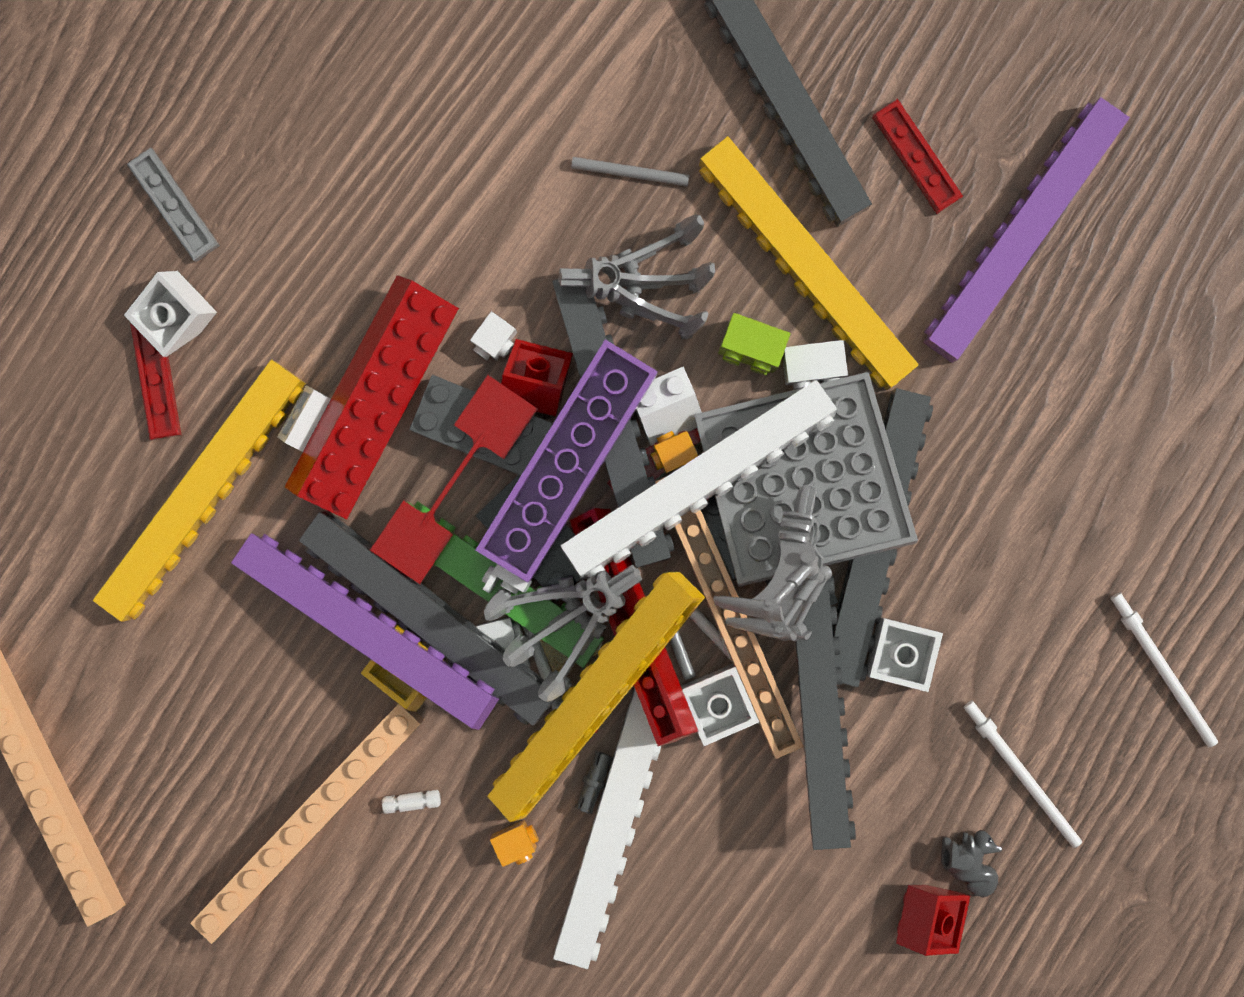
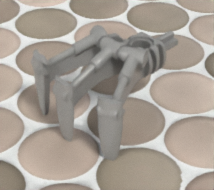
(698, 278)
(795, 582)
(521, 647)

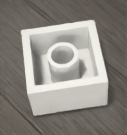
(904, 654)
(719, 704)

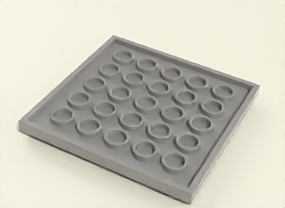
(848, 464)

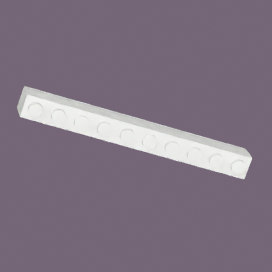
(699, 480)
(607, 840)

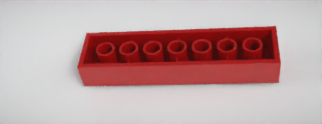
(371, 397)

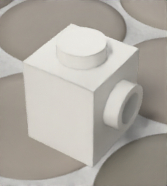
(493, 338)

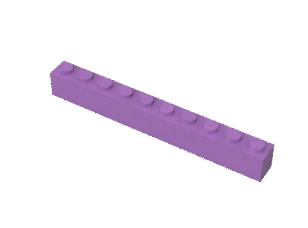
(1025, 230)
(365, 631)

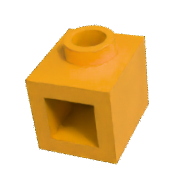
(673, 451)
(515, 843)

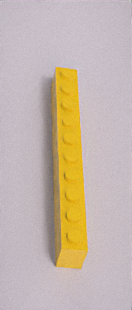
(807, 264)
(199, 492)
(595, 695)

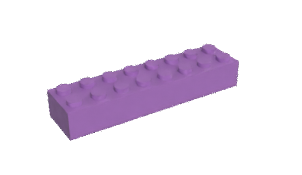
(567, 461)

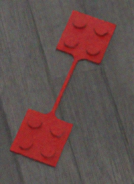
(493, 421)

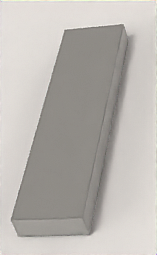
(173, 204)

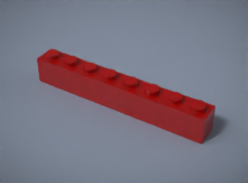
(658, 686)

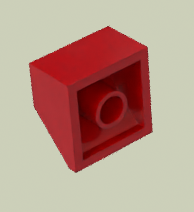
(537, 374)
(932, 920)

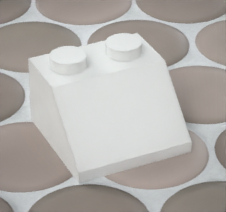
(169, 312)
(668, 406)

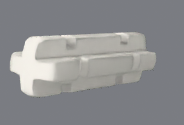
(411, 801)

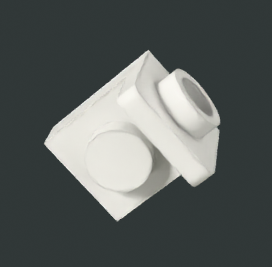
(510, 581)

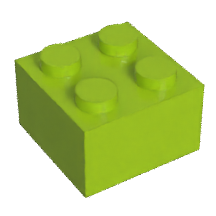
(753, 344)

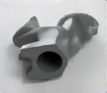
(966, 861)

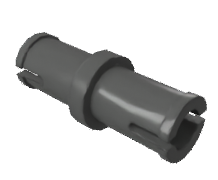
(593, 782)

